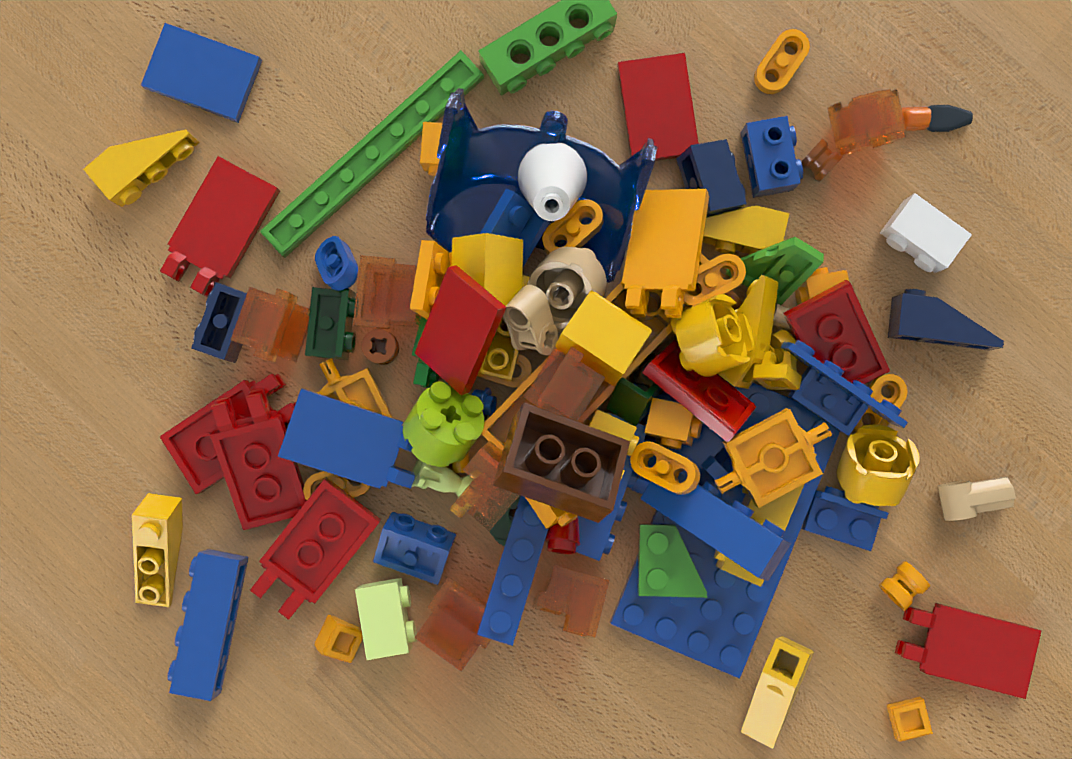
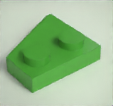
(786, 262)
(665, 564)

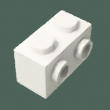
(925, 234)

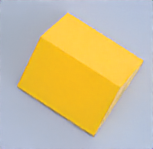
(491, 262)
(604, 336)

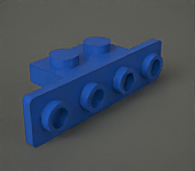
(834, 397)

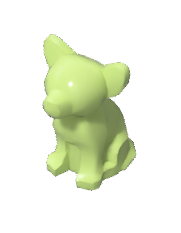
(439, 478)

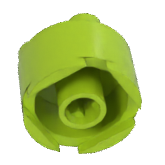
(443, 425)

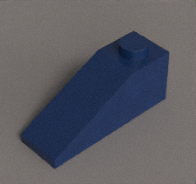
(935, 322)

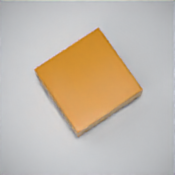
(909, 719)

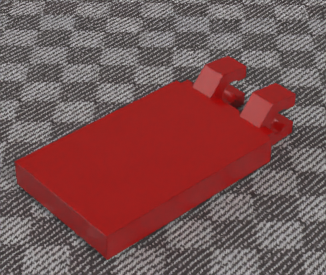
(219, 225)
(191, 440)
(248, 448)
(315, 546)
(973, 649)

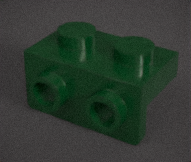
(331, 324)

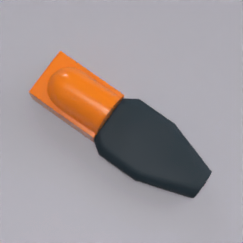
(936, 118)

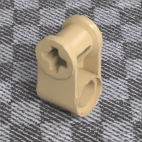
(531, 321)

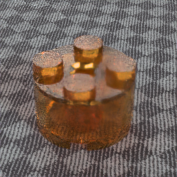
(867, 119)

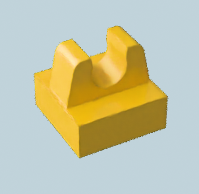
(778, 376)

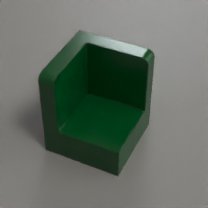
(631, 401)

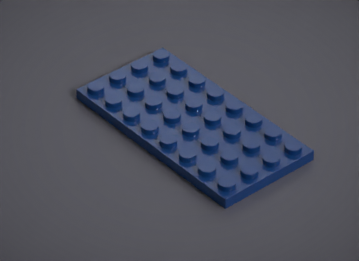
(727, 622)

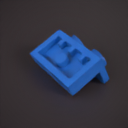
(516, 219)
(843, 520)
(414, 547)

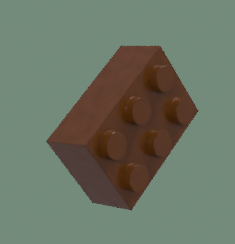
(562, 463)

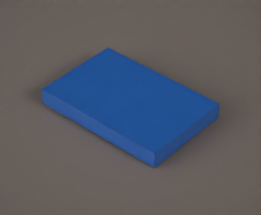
(201, 72)

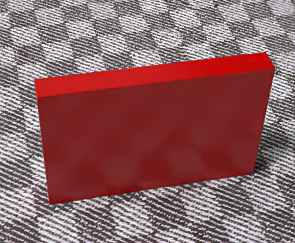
(658, 104)
(459, 329)
(839, 333)
(707, 398)

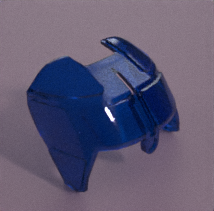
(485, 161)

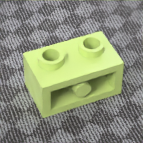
(385, 618)

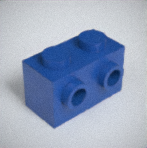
(771, 156)

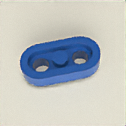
(336, 263)

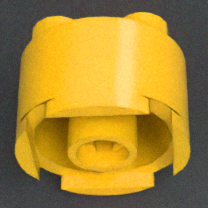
(713, 336)
(877, 466)

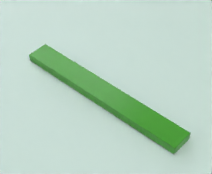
(370, 155)

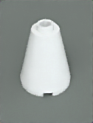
(552, 179)

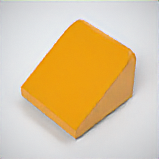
(338, 639)

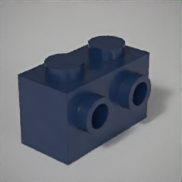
(713, 168)
(218, 323)

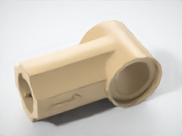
(966, 498)

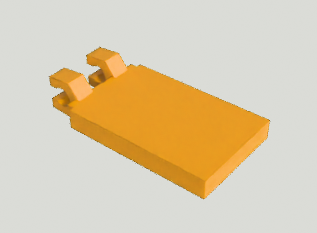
(665, 249)

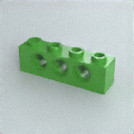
(527, 38)

